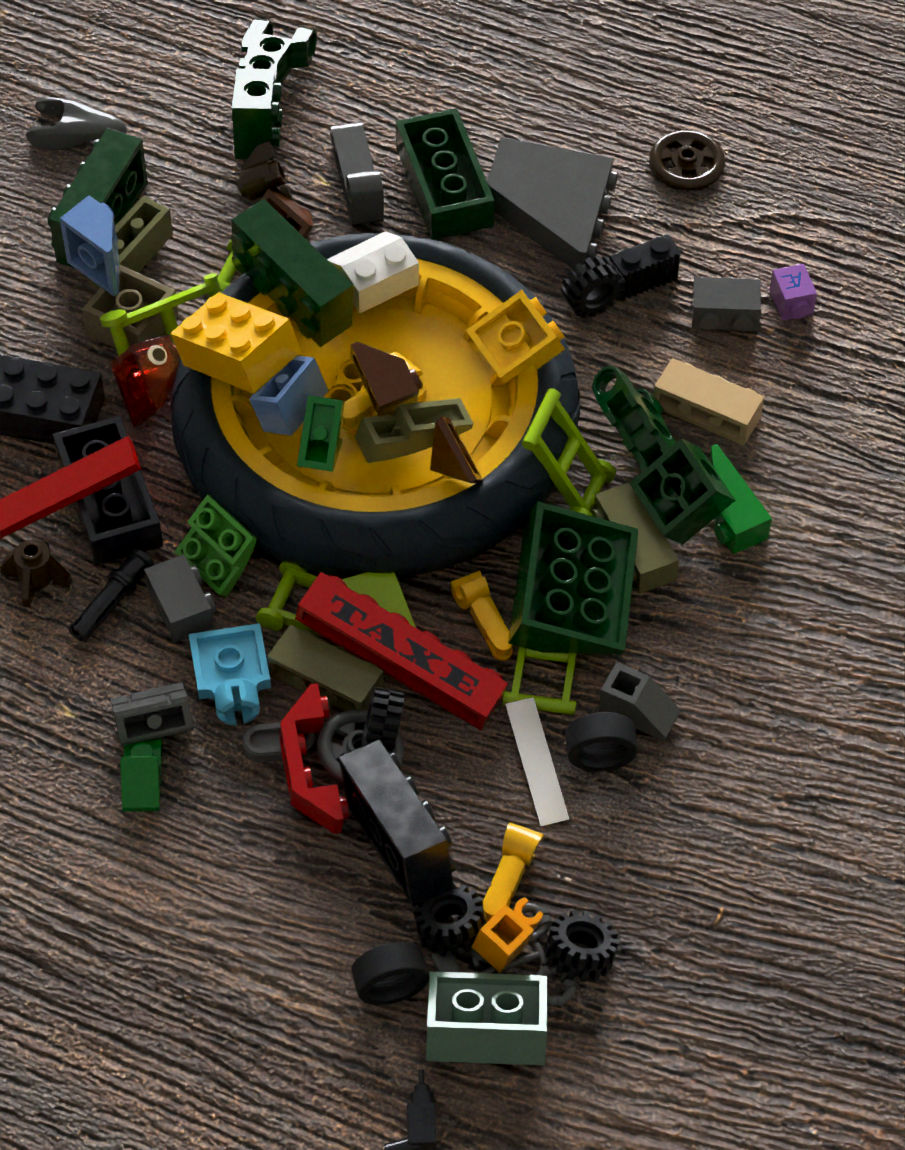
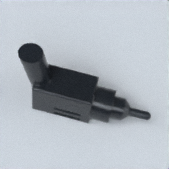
(420, 1120)

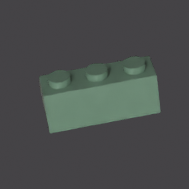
(487, 1018)

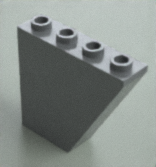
(553, 195)

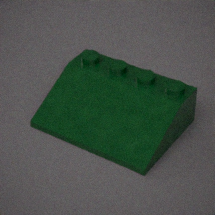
(573, 583)

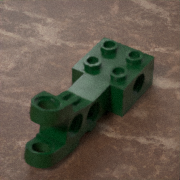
(260, 80)
(676, 478)

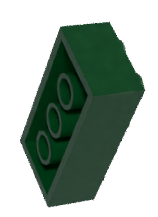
(444, 174)
(110, 175)
(292, 273)

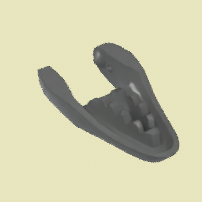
(78, 124)

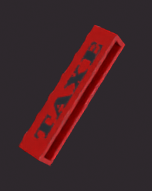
(401, 650)

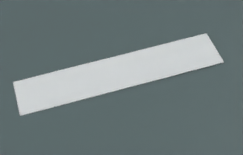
(537, 762)

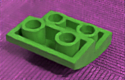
(217, 546)

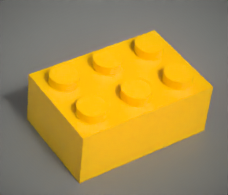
(236, 342)

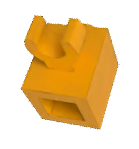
(505, 935)

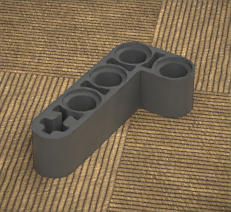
(358, 179)

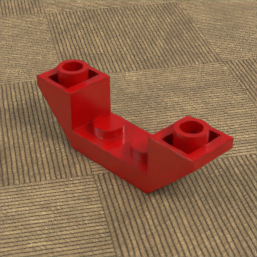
(317, 803)

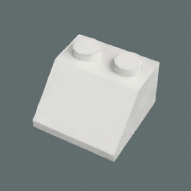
(378, 269)

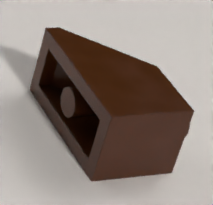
(385, 378)

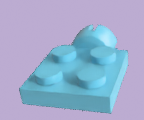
(231, 669)

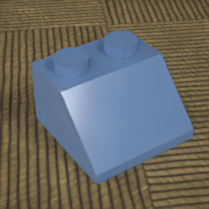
(92, 243)

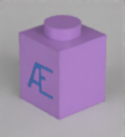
(793, 292)

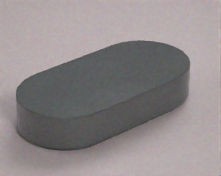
(263, 744)

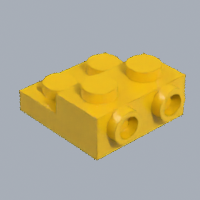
(516, 336)

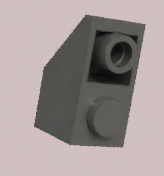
(640, 700)

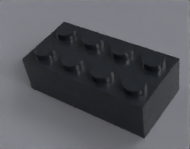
(46, 398)
(118, 514)
(398, 822)

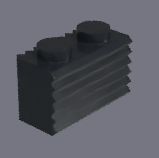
(647, 265)

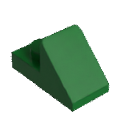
(321, 433)
(141, 776)

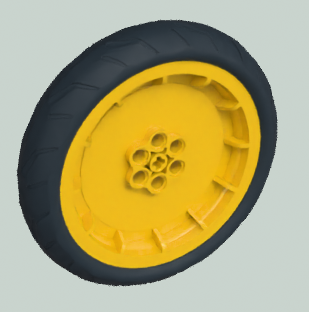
(397, 509)

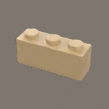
(709, 401)

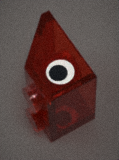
(146, 376)

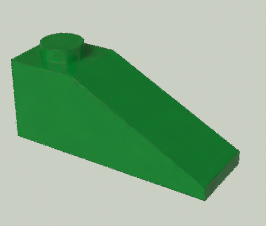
(746, 519)

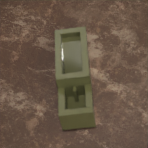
(408, 429)

